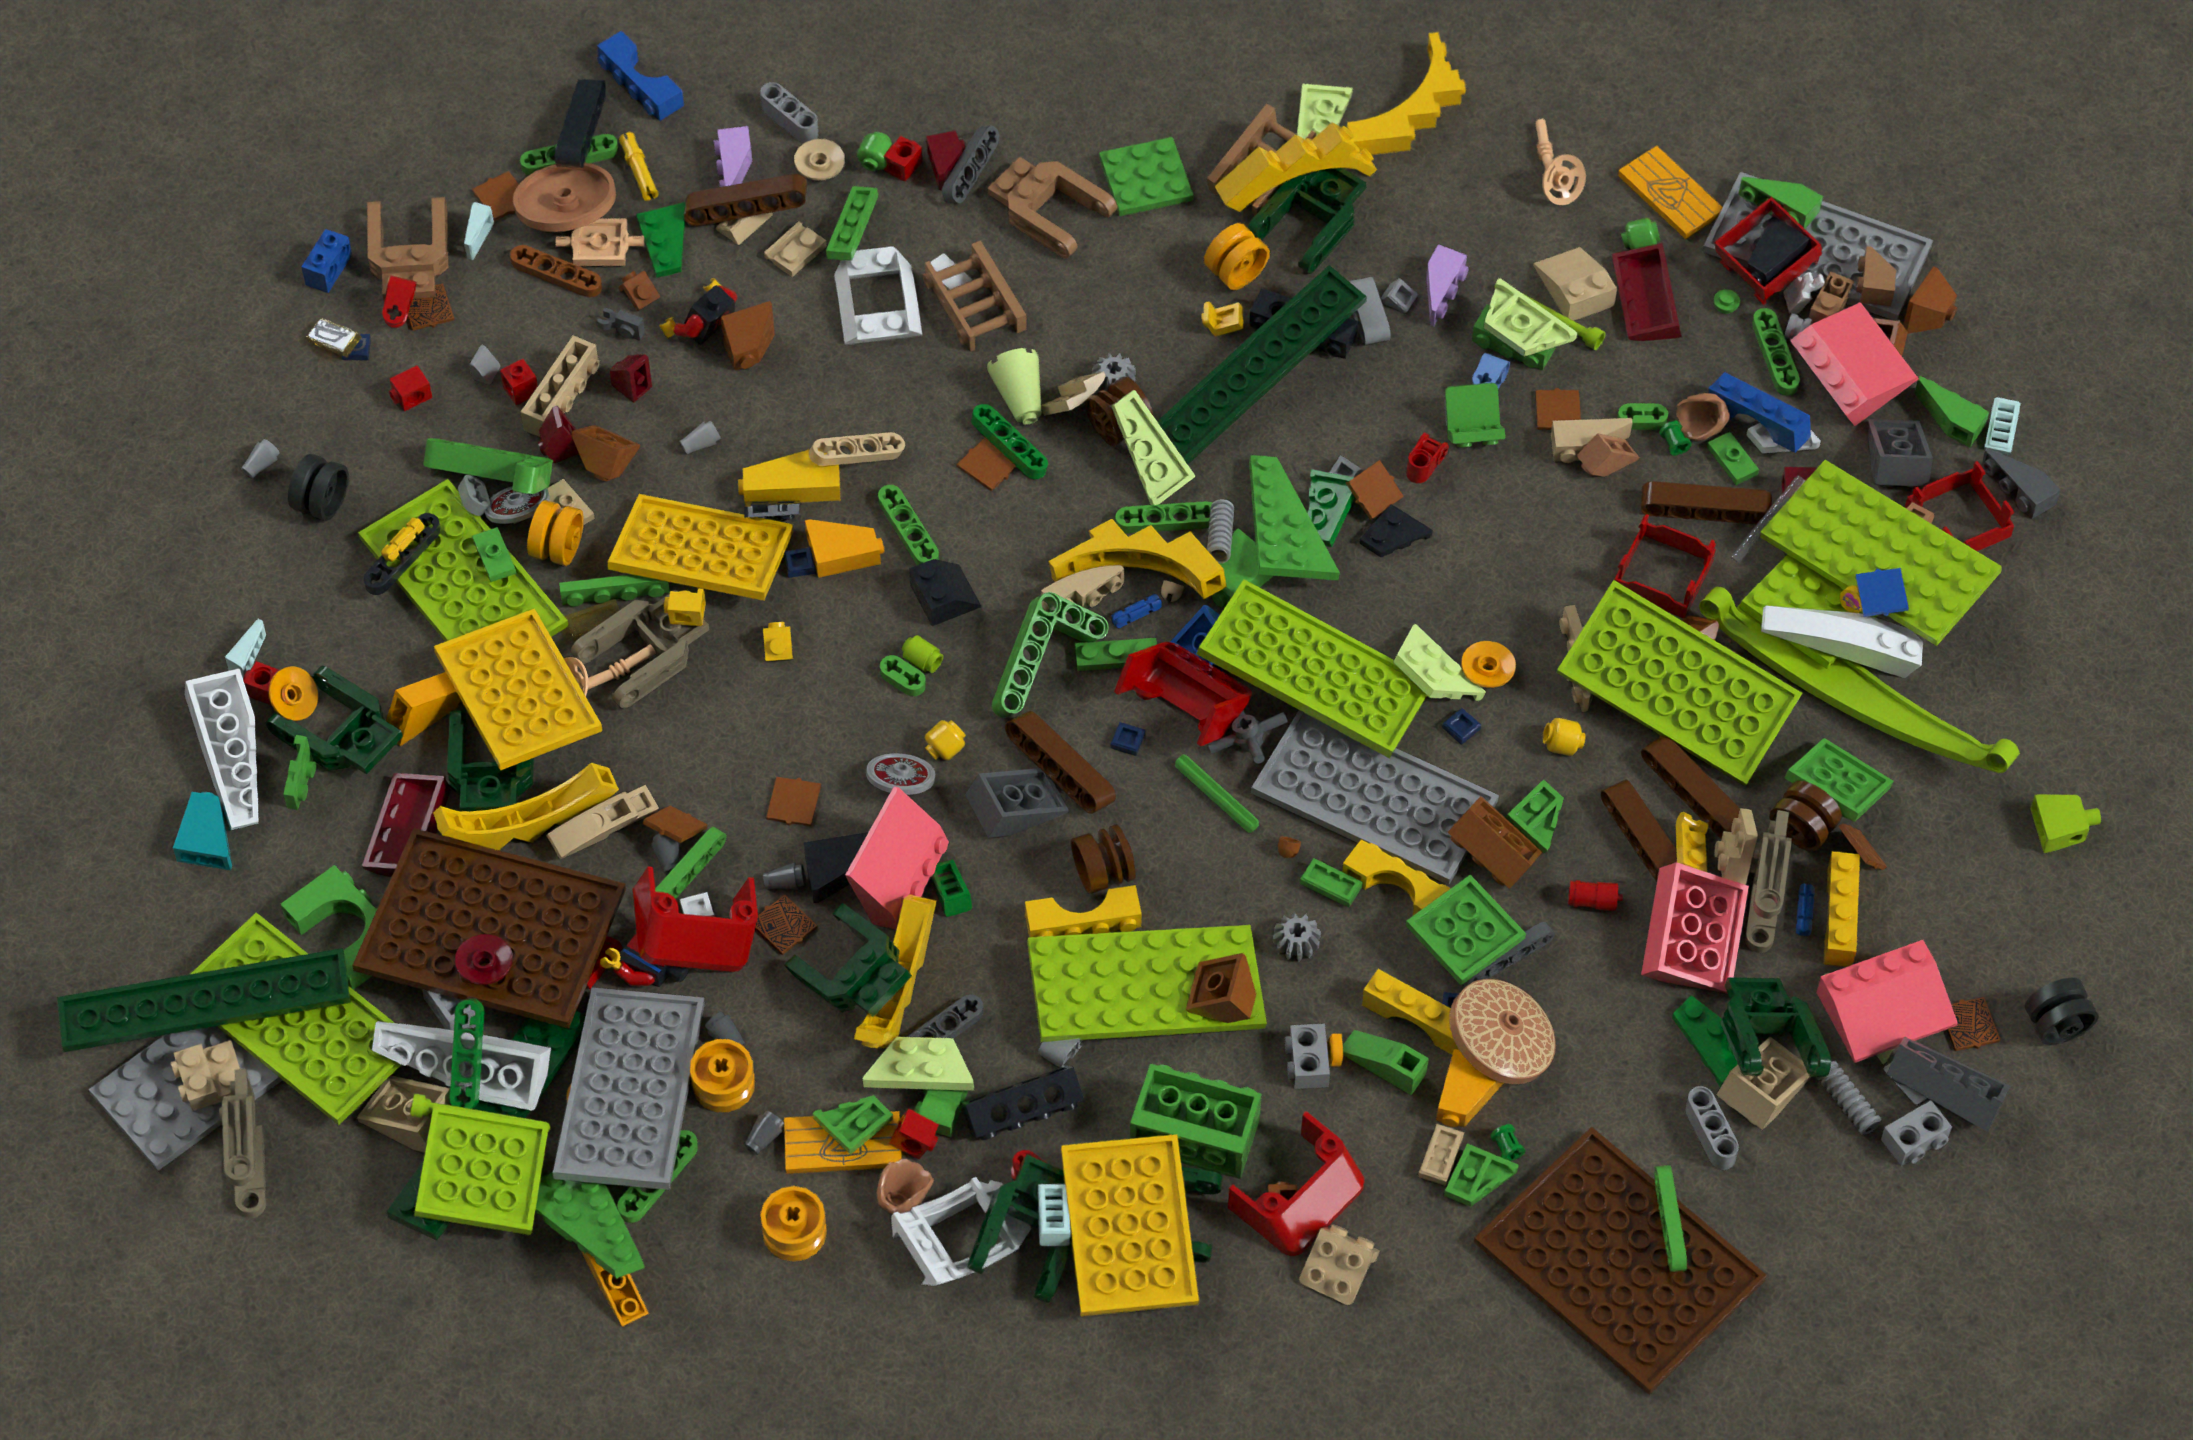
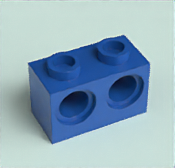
(326, 260)

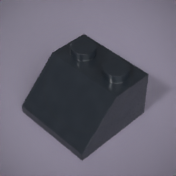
(942, 590)

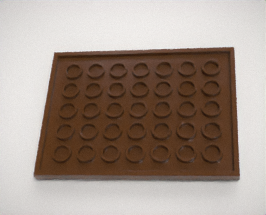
(461, 890)
(1597, 1257)

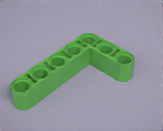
(527, 472)
(1037, 644)

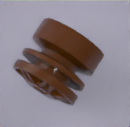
(1101, 412)
(1098, 860)

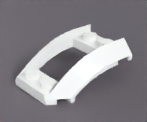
(877, 325)
(926, 1248)

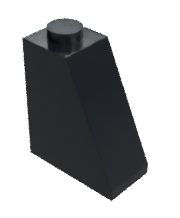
(1777, 251)
(829, 861)

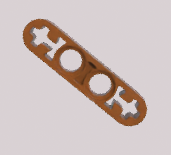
(558, 268)

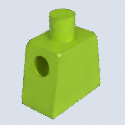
(2062, 820)

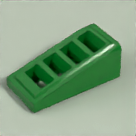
(955, 902)

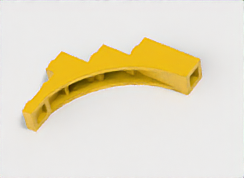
(1397, 127)
(1298, 156)
(1146, 549)
(531, 817)
(912, 941)

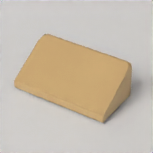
(740, 229)

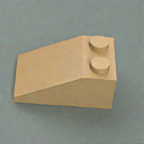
(1577, 283)
(1765, 1095)
(391, 1109)

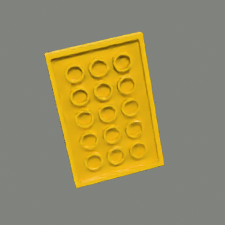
(700, 547)
(517, 689)
(1129, 1225)

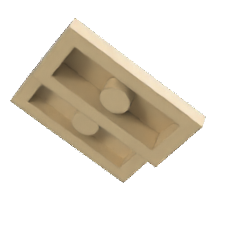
(1074, 393)

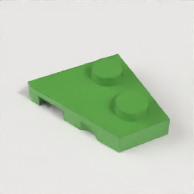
(298, 774)
(854, 1122)
(1478, 1175)

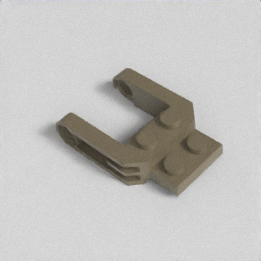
(653, 625)
(1769, 882)
(243, 1145)

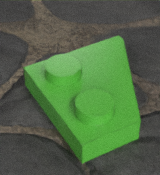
(1538, 815)

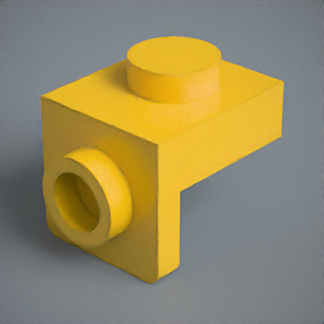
(1223, 319)
(777, 642)

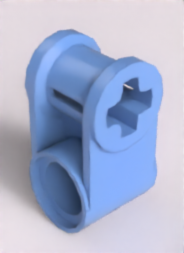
(1491, 370)

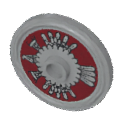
(513, 506)
(902, 771)

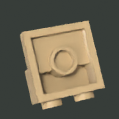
(1737, 848)
(205, 1073)

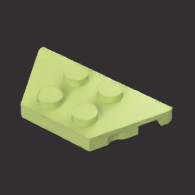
(1524, 323)
(1433, 669)
(920, 1065)

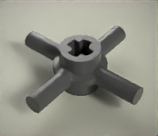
(1248, 734)

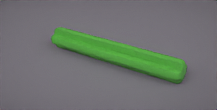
(1217, 793)

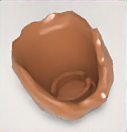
(1702, 416)
(903, 1186)

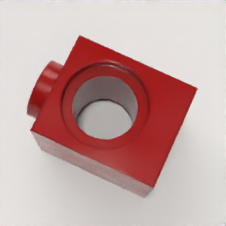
(903, 158)
(519, 381)
(410, 388)
(253, 678)
(914, 1134)

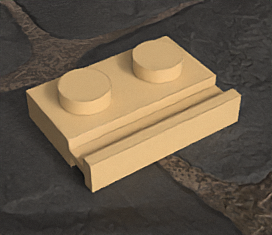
(795, 249)

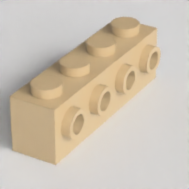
(561, 383)

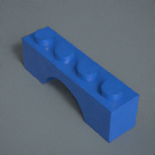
(657, 94)
(1783, 422)

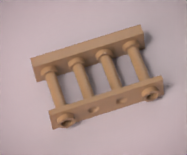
(1250, 140)
(990, 278)

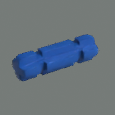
(1136, 611)
(1805, 909)

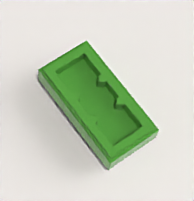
(1732, 458)
(494, 554)
(1331, 882)

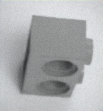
(1310, 1056)
(1912, 1129)

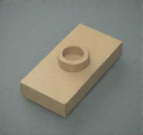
(566, 496)
(1441, 1154)

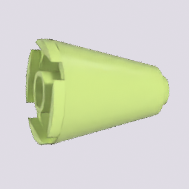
(1019, 383)

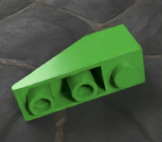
(1795, 198)
(1954, 414)
(1387, 1059)

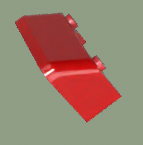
(1188, 684)
(689, 939)
(1296, 1222)

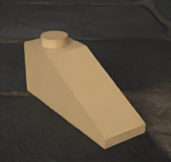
(1572, 436)

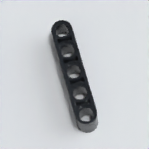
(580, 123)

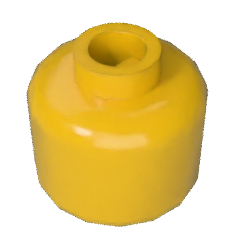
(1563, 736)
(944, 740)

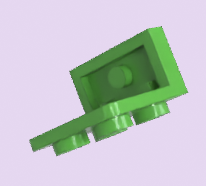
(1473, 414)

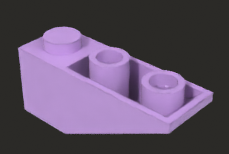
(735, 154)
(1443, 274)

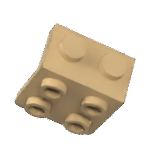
(1338, 1264)

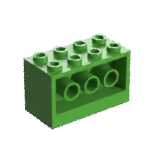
(1210, 1118)

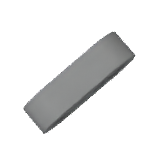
(473, 495)

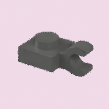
(625, 323)

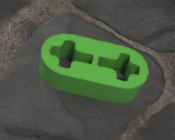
(1643, 417)
(901, 677)

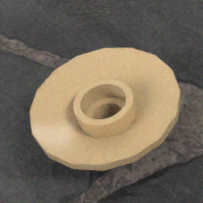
(816, 152)

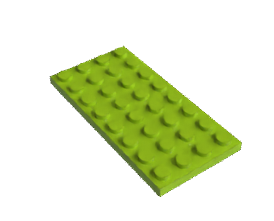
(1853, 529)
(449, 577)
(1313, 668)
(1679, 682)
(1131, 982)
(315, 1051)

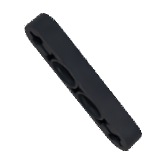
(406, 557)

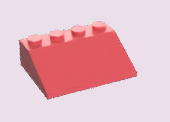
(1854, 361)
(896, 858)
(1694, 928)
(1887, 1000)

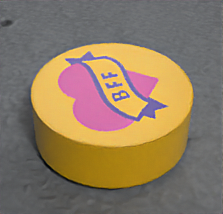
(1850, 599)

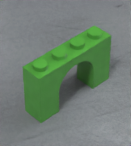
(325, 896)

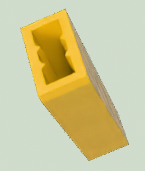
(790, 480)

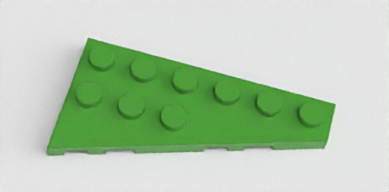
(1283, 530)
(589, 1218)

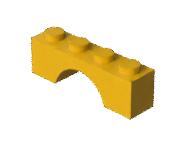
(1375, 867)
(1842, 909)
(1117, 912)
(1396, 999)

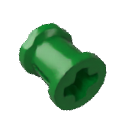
(1675, 438)
(1507, 1142)

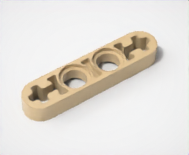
(858, 453)

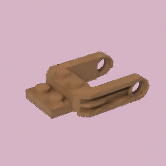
(1028, 187)
(409, 262)

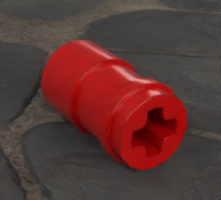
(1594, 895)

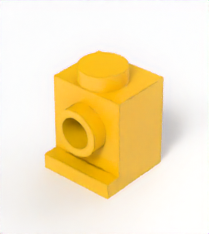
(685, 607)

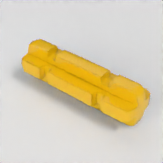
(402, 539)

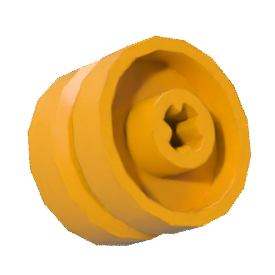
(1236, 256)
(555, 532)
(722, 1075)
(793, 1223)

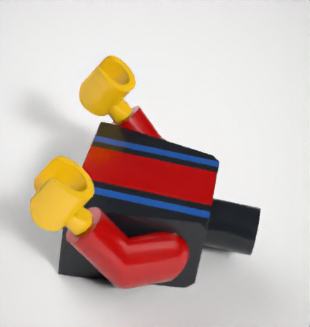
(704, 315)
(638, 972)

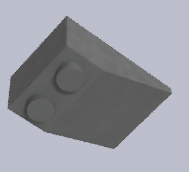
(1899, 453)
(1014, 801)

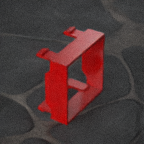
(1746, 226)
(1974, 477)
(1677, 540)

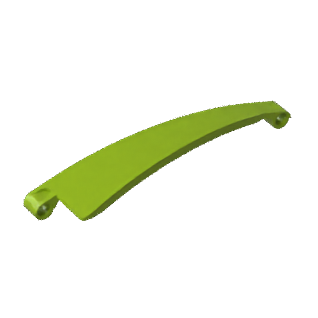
(1855, 691)

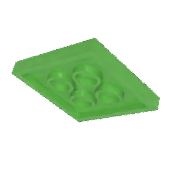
(1146, 176)
(1842, 776)
(1465, 929)

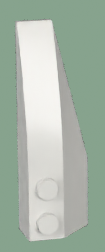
(1848, 636)
(228, 742)
(509, 1069)

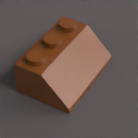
(1494, 843)

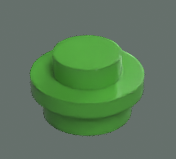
(1726, 301)

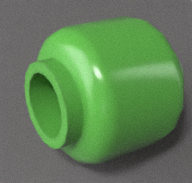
(873, 150)
(1640, 233)

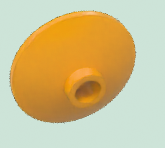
(1489, 655)
(302, 691)

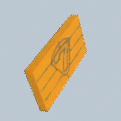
(1670, 192)
(814, 1150)

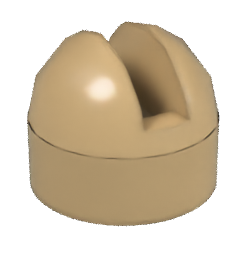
(1171, 588)

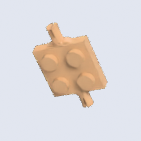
(600, 243)

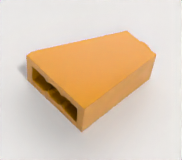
(842, 547)
(422, 705)
(1464, 1092)

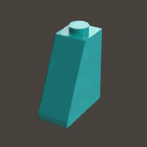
(203, 833)

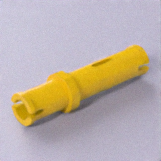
(635, 158)

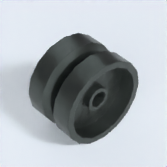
(318, 486)
(2061, 1011)

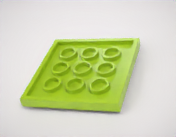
(1795, 586)
(481, 1170)

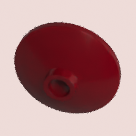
(480, 950)

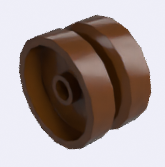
(1810, 815)

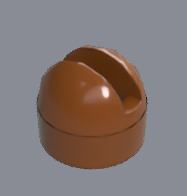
(1288, 847)

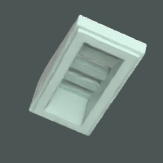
(478, 228)
(2004, 410)
(247, 648)
(1053, 1232)

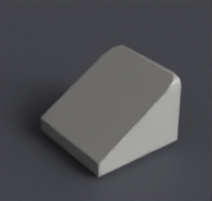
(1399, 296)
(484, 366)
(1345, 467)

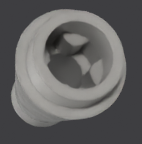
(701, 437)
(260, 458)

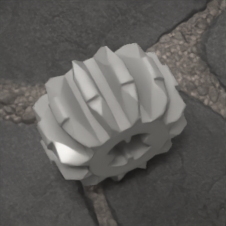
(1114, 369)
(1304, 944)

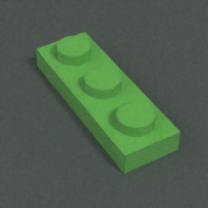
(1108, 653)

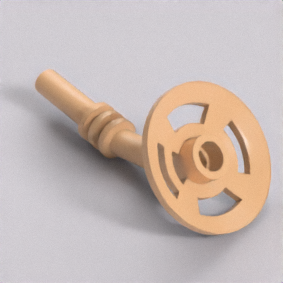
(1558, 176)
(613, 672)

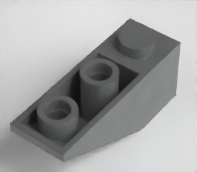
(2025, 484)

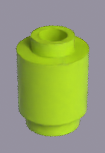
(922, 654)

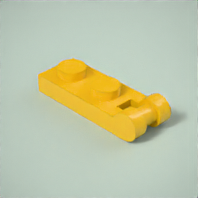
(1691, 844)

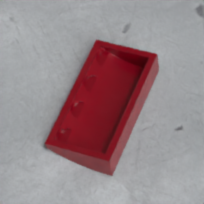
(1646, 294)
(406, 806)

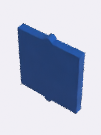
(1882, 592)

